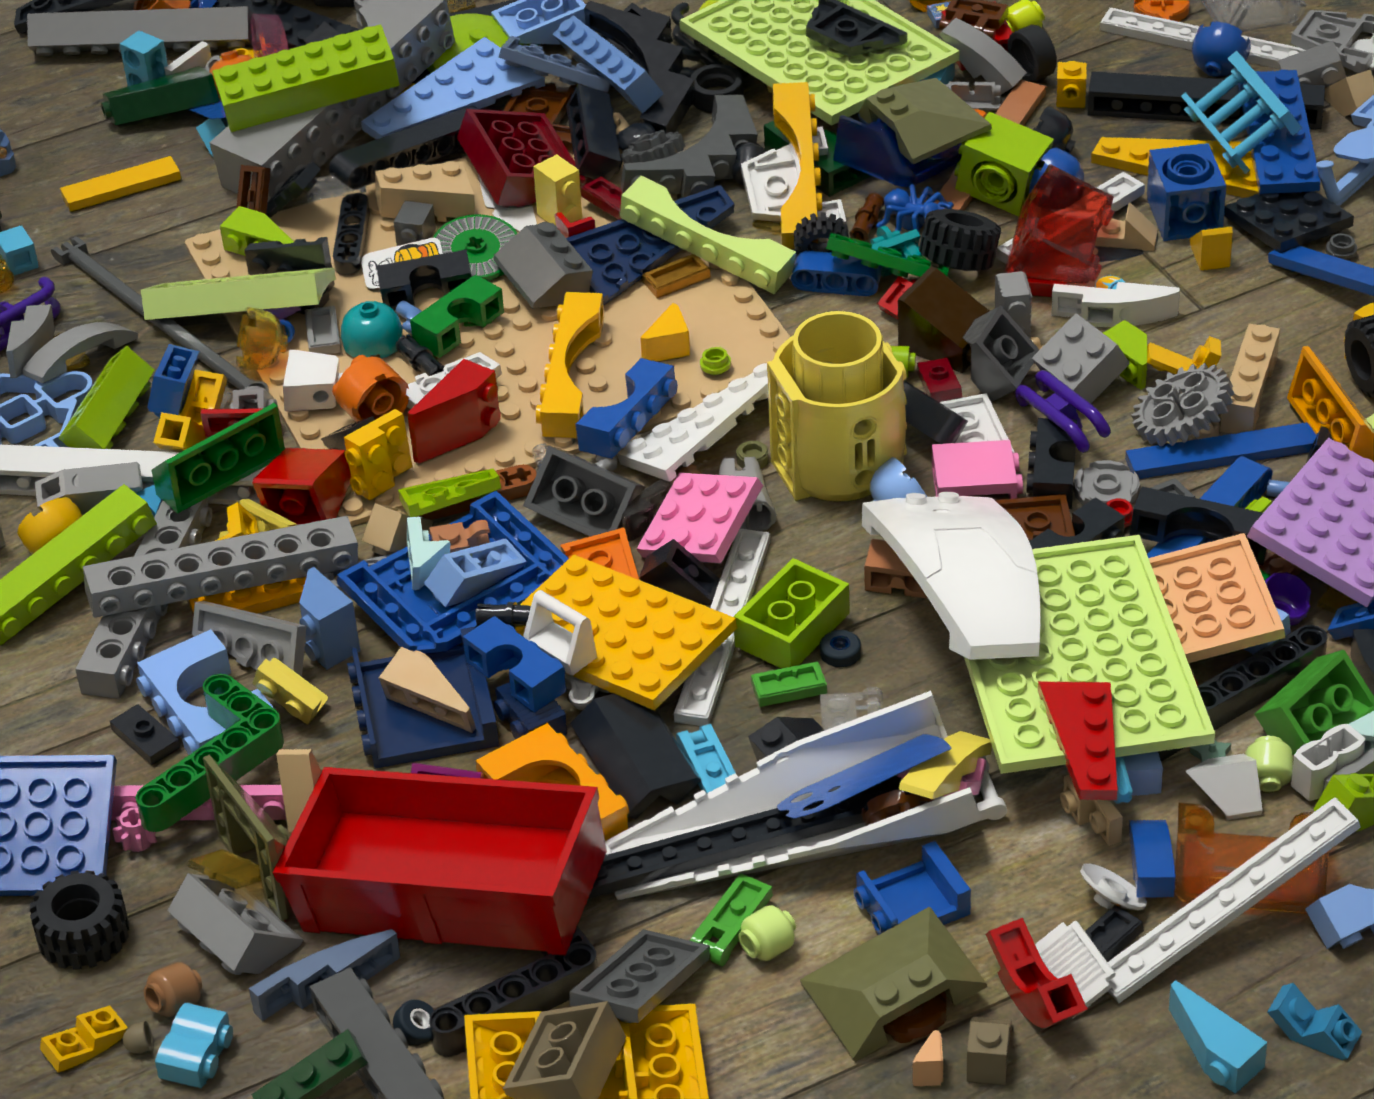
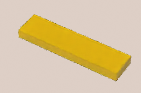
(120, 183)

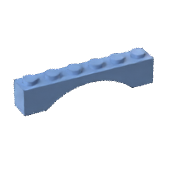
(618, 69)

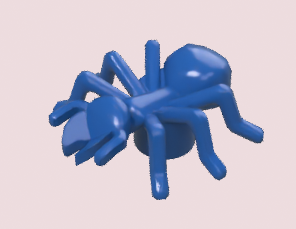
(911, 209)

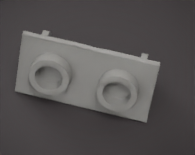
(985, 97)

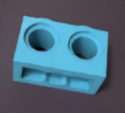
(143, 58)

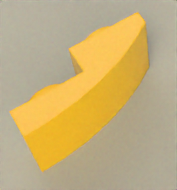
(90, 1036)

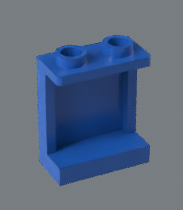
(913, 889)

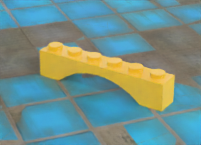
(793, 118)
(562, 402)

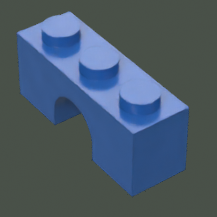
(533, 674)

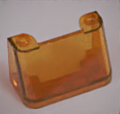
(1209, 856)

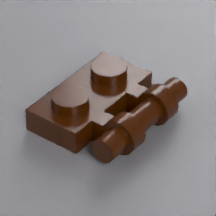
(983, 15)

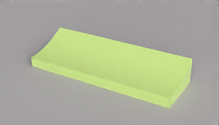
(236, 293)

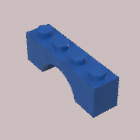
(610, 428)

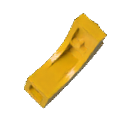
(185, 430)

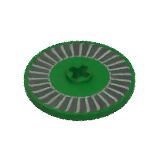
(481, 237)

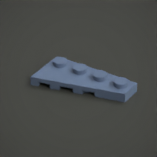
(555, 64)

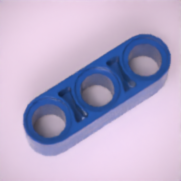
(828, 274)

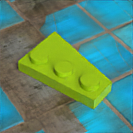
(446, 492)

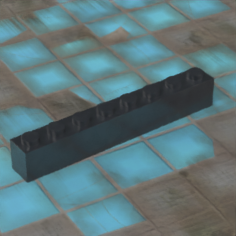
(1161, 97)

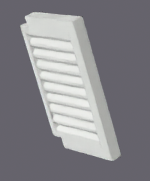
(1072, 952)

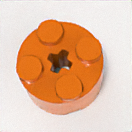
(370, 389)

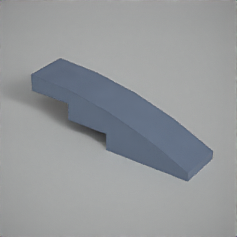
(292, 983)

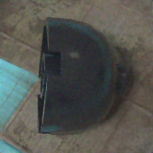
(1057, 126)

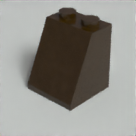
(936, 317)

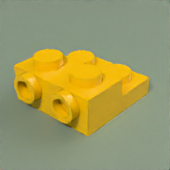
(378, 454)

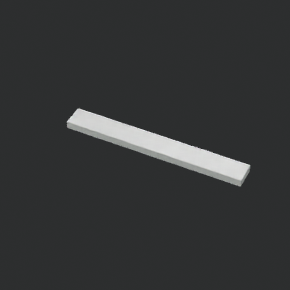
(1182, 35)
(733, 592)
(1230, 897)

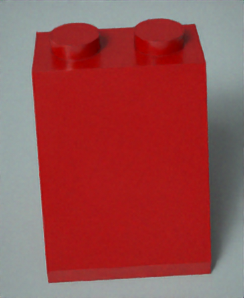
(304, 484)

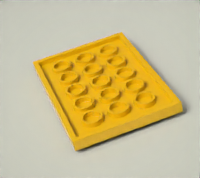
(640, 632)

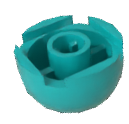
(371, 330)

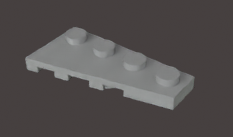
(252, 635)

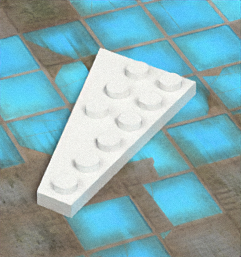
(695, 428)

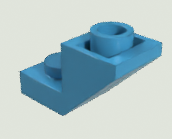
(1324, 1030)

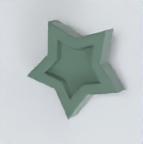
(1210, 751)

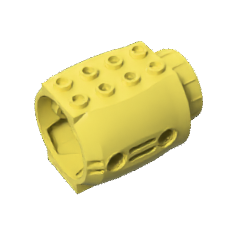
(835, 407)

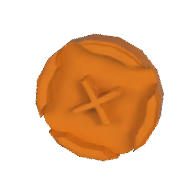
(1166, 9)

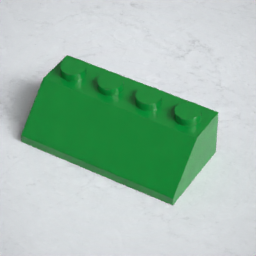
(220, 460)

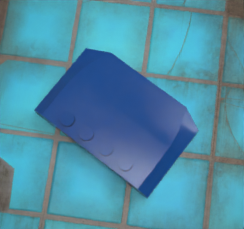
(421, 621)

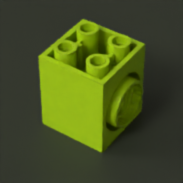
(1001, 163)

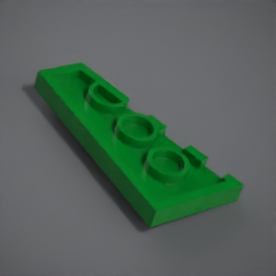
(844, 247)

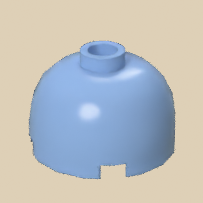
(890, 482)

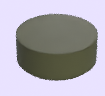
(752, 449)

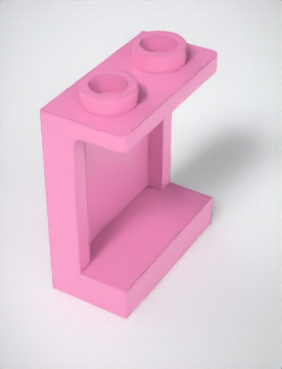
(976, 468)

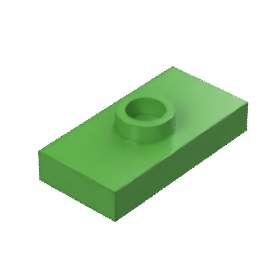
(788, 684)

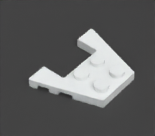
(772, 178)

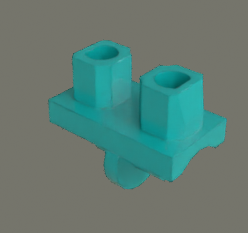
(905, 243)

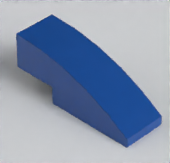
(1152, 858)

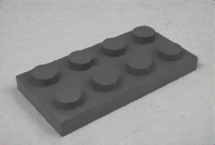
(641, 974)

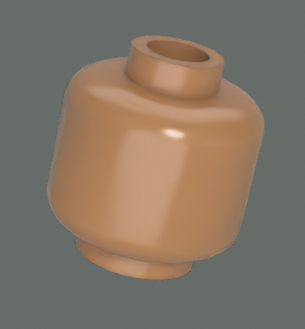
(171, 988)

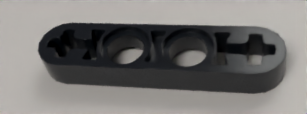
(351, 233)

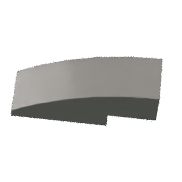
(982, 55)
(28, 337)

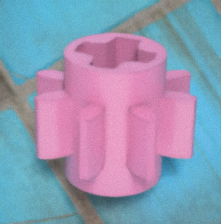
(131, 832)

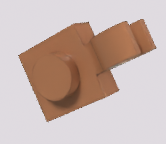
(459, 537)

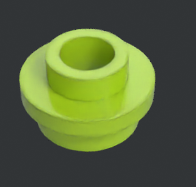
(715, 361)

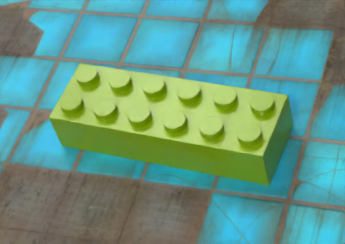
(306, 78)

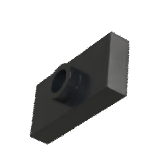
(144, 734)
(1114, 932)

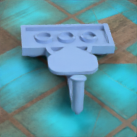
(1356, 147)

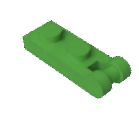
(724, 921)

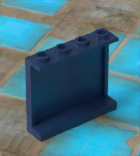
(407, 735)

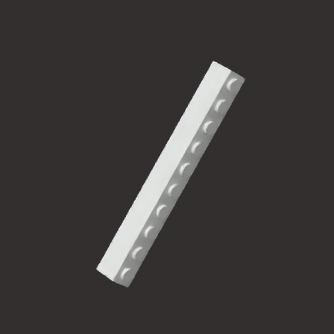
(27, 464)

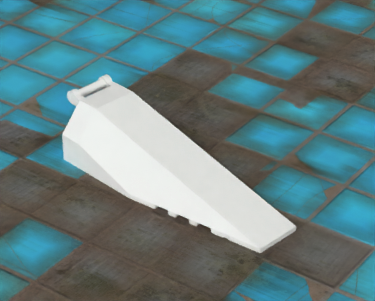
(801, 766)

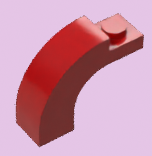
(1028, 980)

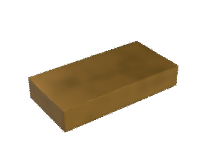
(676, 275)

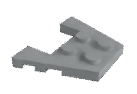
(1324, 26)

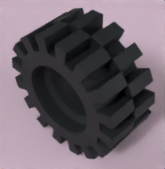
(817, 228)

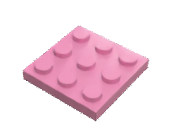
(702, 514)

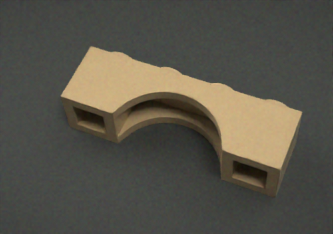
(1252, 367)

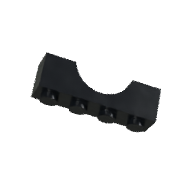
(1166, 514)

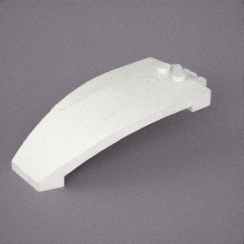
(970, 566)

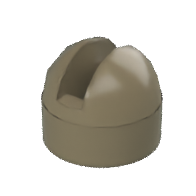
(138, 1038)

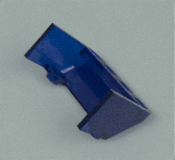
(876, 152)

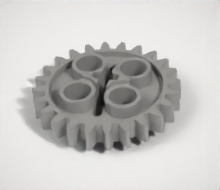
(1176, 415)

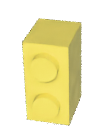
(557, 189)

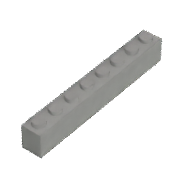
(107, 29)

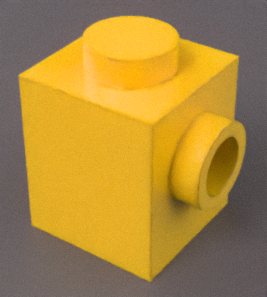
(1071, 84)

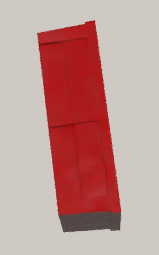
(444, 858)

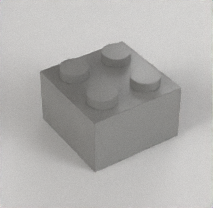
(1082, 358)

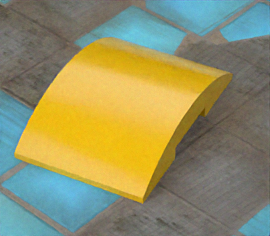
(656, 1061)

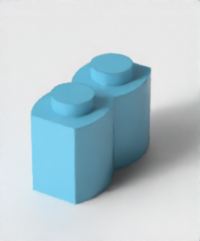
(193, 1045)

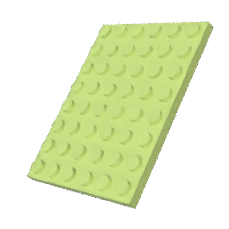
(772, 45)
(1096, 625)

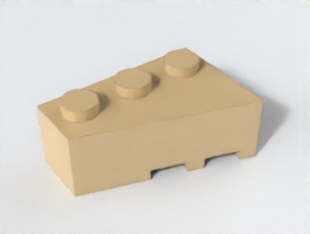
(436, 184)

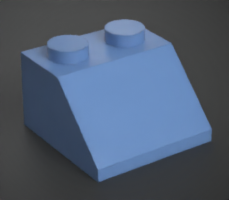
(328, 621)

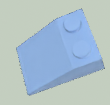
(537, 19)

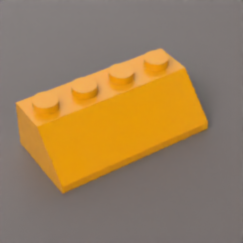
(1324, 403)

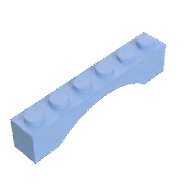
(1343, 915)

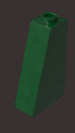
(160, 96)
(833, 174)

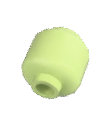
(1273, 762)
(767, 933)

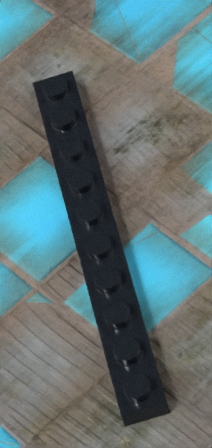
(729, 841)

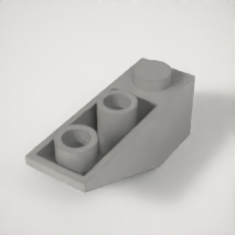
(88, 484)

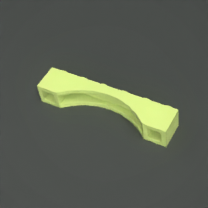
(754, 260)

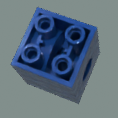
(1185, 190)

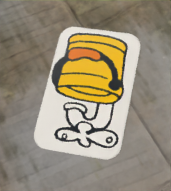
(404, 252)

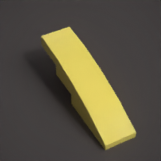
(944, 772)

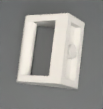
(571, 649)

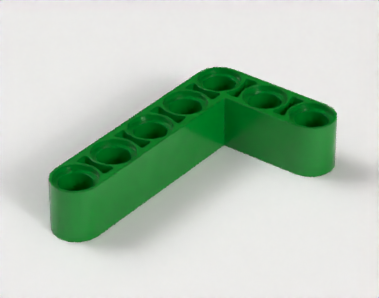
(249, 739)

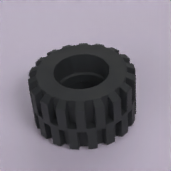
(960, 239)
(1360, 353)
(79, 919)

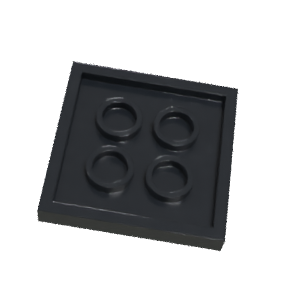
(1288, 218)

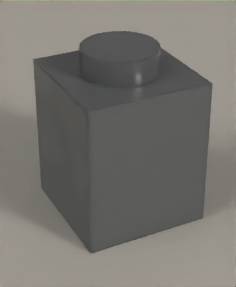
(414, 222)

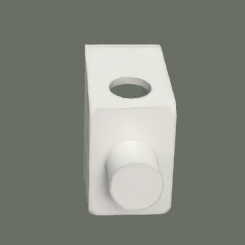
(310, 381)

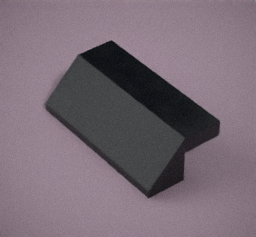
(634, 752)

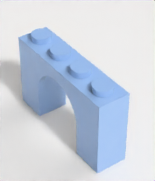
(177, 673)

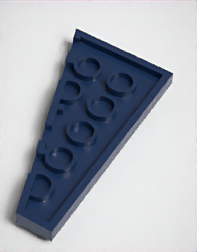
(624, 251)

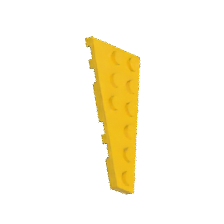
(1133, 156)

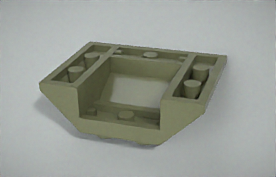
(924, 117)
(245, 825)
(889, 979)

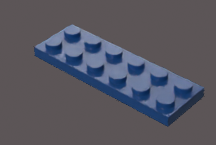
(1284, 160)

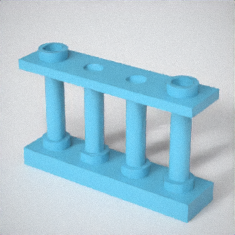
(1266, 103)

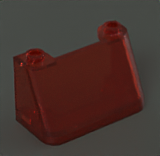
(1060, 229)

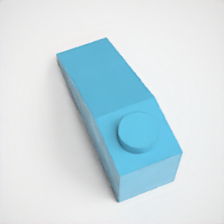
(1220, 1044)

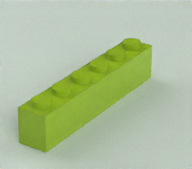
(59, 563)

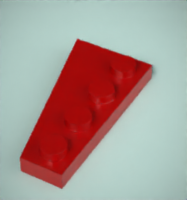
(1085, 734)

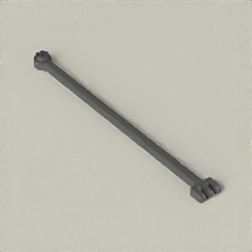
(78, 254)

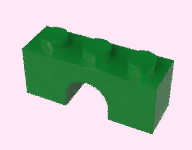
(472, 302)

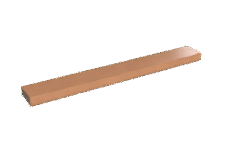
(1017, 108)

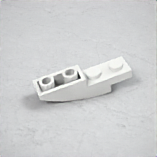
(1108, 307)

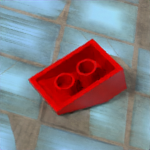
(454, 411)

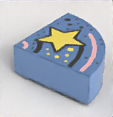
(934, 12)

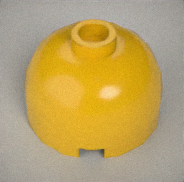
(47, 524)

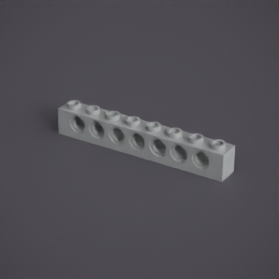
(219, 566)
(122, 637)

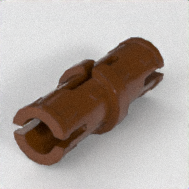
(867, 217)

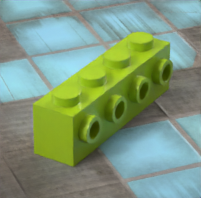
(108, 402)

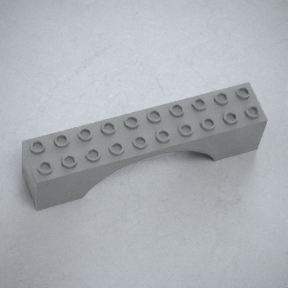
(417, 37)

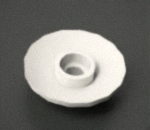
(1111, 888)

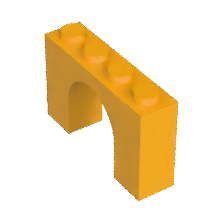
(548, 758)

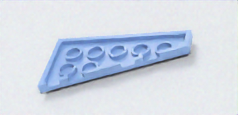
(469, 79)

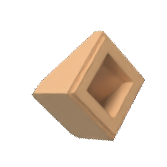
(929, 1062)

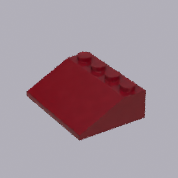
(506, 149)

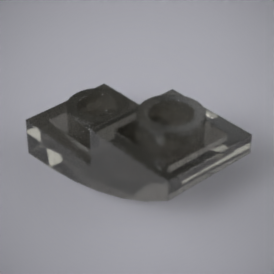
(643, 509)

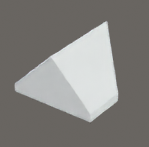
(1231, 784)

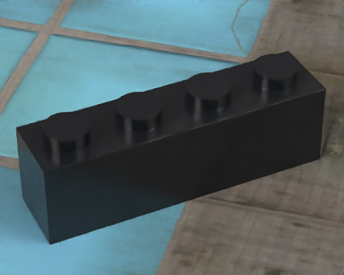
(593, 133)

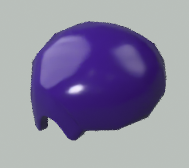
(1289, 595)

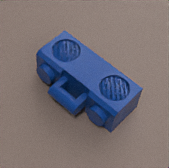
(172, 380)

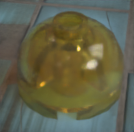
(260, 339)

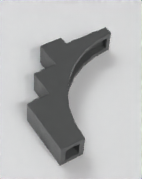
(706, 160)

